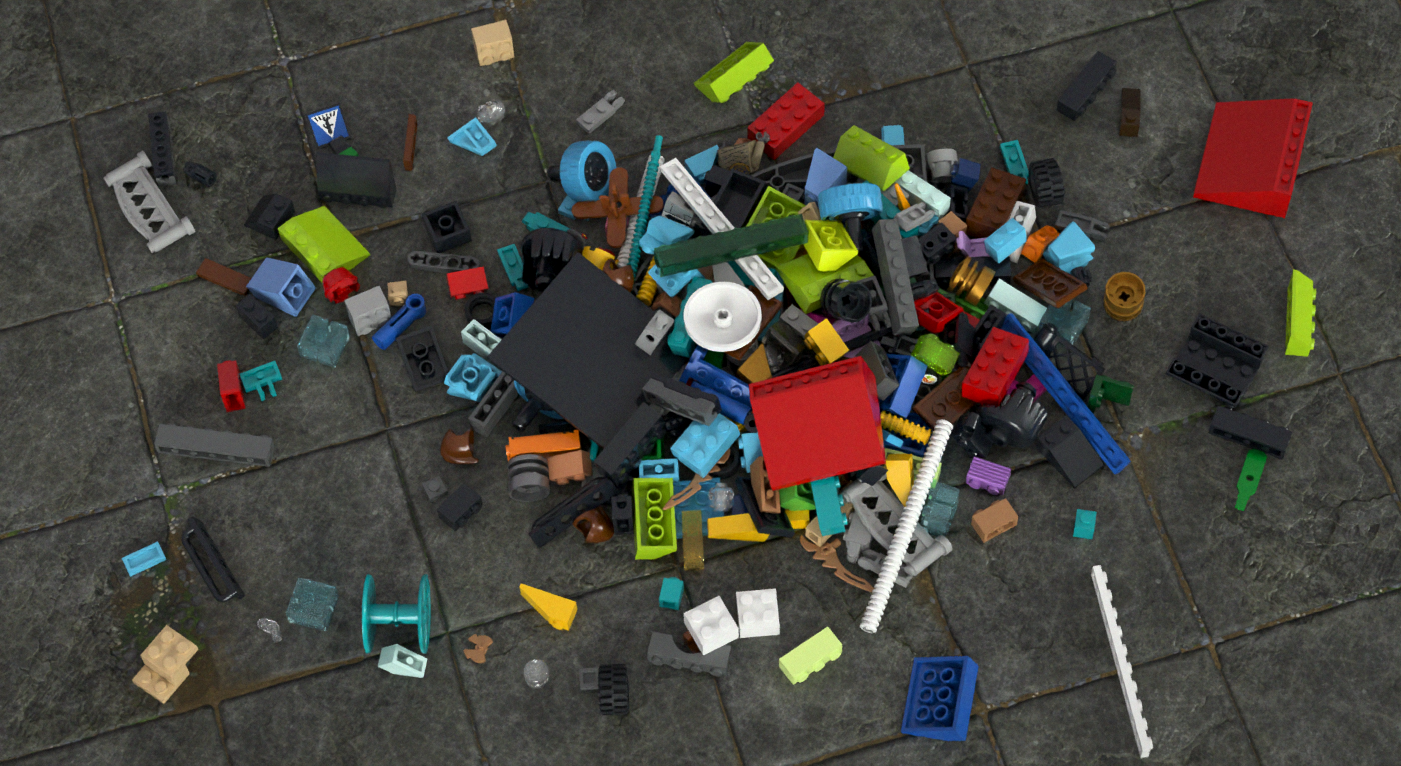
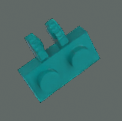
(260, 377)

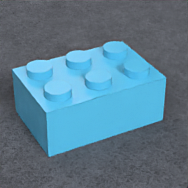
(704, 445)

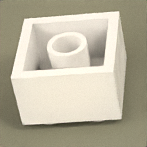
(757, 613)
(711, 625)

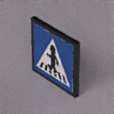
(327, 125)

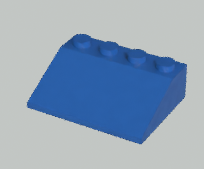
(940, 697)

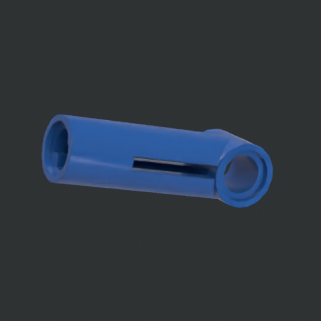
(400, 321)
(730, 408)

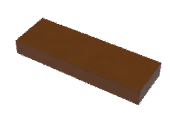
(410, 142)
(224, 276)

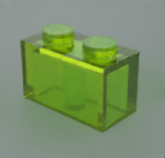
(935, 354)

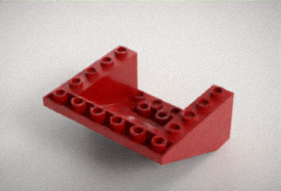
(1253, 154)
(818, 422)

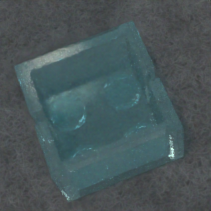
(1068, 323)
(321, 343)
(940, 509)
(315, 604)

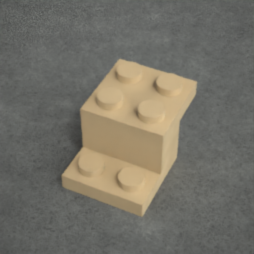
(165, 664)

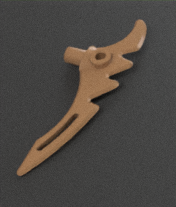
(694, 484)
(828, 553)

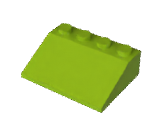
(776, 206)
(322, 242)
(807, 282)

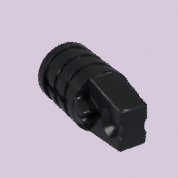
(200, 173)
(924, 288)

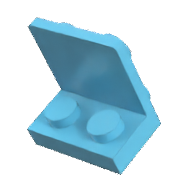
(674, 283)

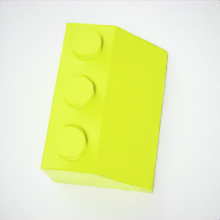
(829, 244)

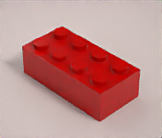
(787, 119)
(995, 367)

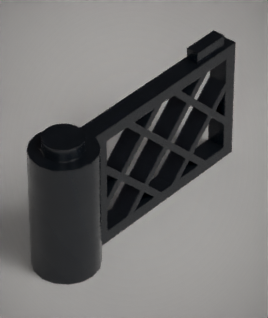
(1048, 339)

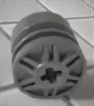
(528, 478)

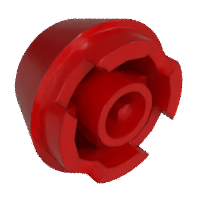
(339, 284)

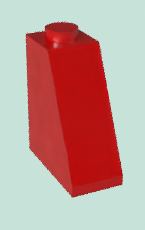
(230, 386)

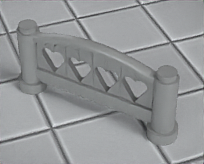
(136, 171)
(926, 549)

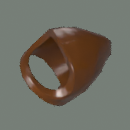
(623, 276)
(458, 448)
(597, 527)

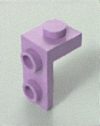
(971, 247)

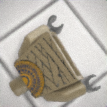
(742, 156)

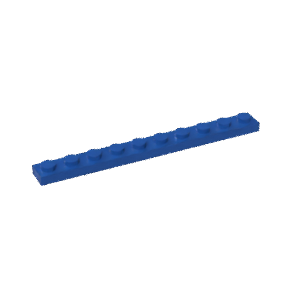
(1069, 400)

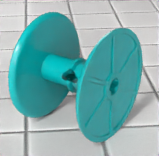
(395, 613)

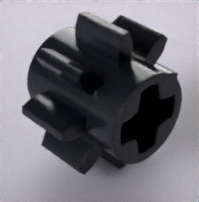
(1081, 274)

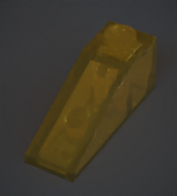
(692, 540)

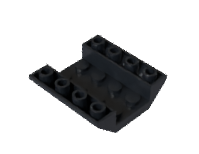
(1218, 360)

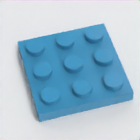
(698, 501)

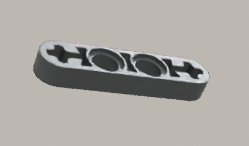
(444, 260)

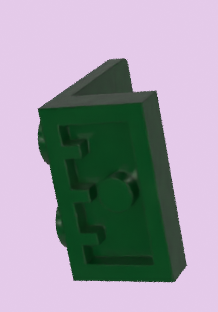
(1110, 390)

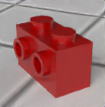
(466, 282)

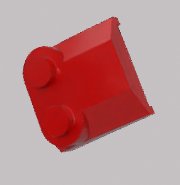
(940, 312)

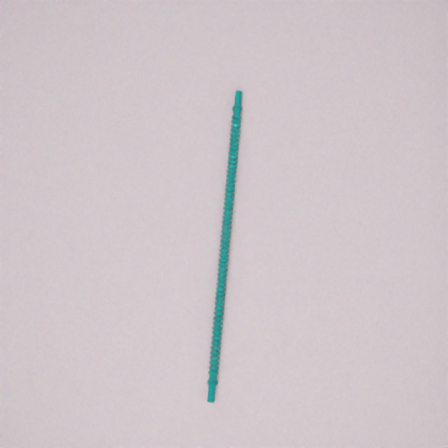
(640, 226)

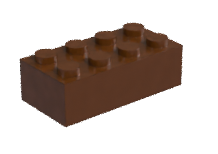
(994, 203)

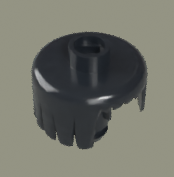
(546, 254)
(1014, 420)

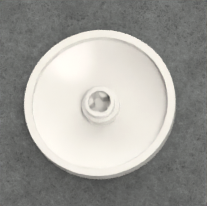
(722, 316)

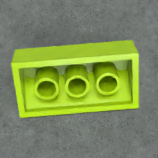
(734, 71)
(870, 158)
(1299, 315)
(652, 525)

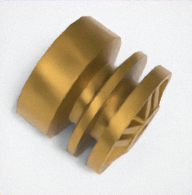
(971, 280)
(1124, 287)

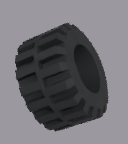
(1046, 182)
(613, 689)

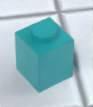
(1084, 524)
(671, 593)

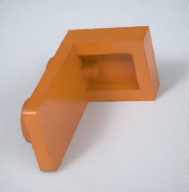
(1038, 242)

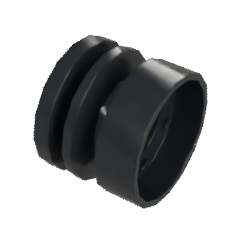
(846, 300)

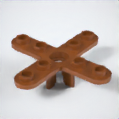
(608, 208)

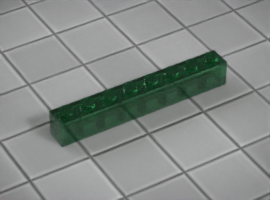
(730, 245)

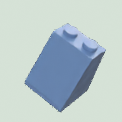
(823, 174)
(281, 285)

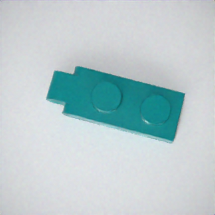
(1014, 159)
(537, 221)
(512, 265)

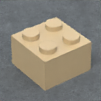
(493, 43)

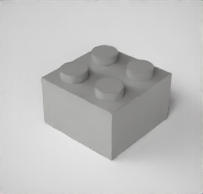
(368, 310)

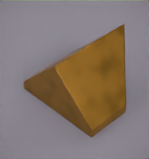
(755, 367)

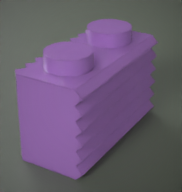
(988, 476)

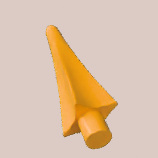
(902, 202)

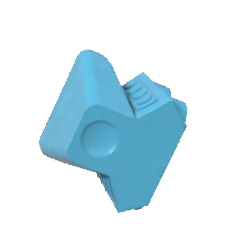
(663, 232)
(1070, 249)
(469, 378)

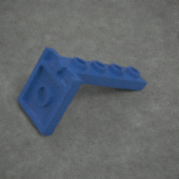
(715, 377)

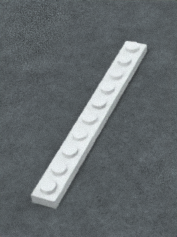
(717, 222)
(1123, 667)

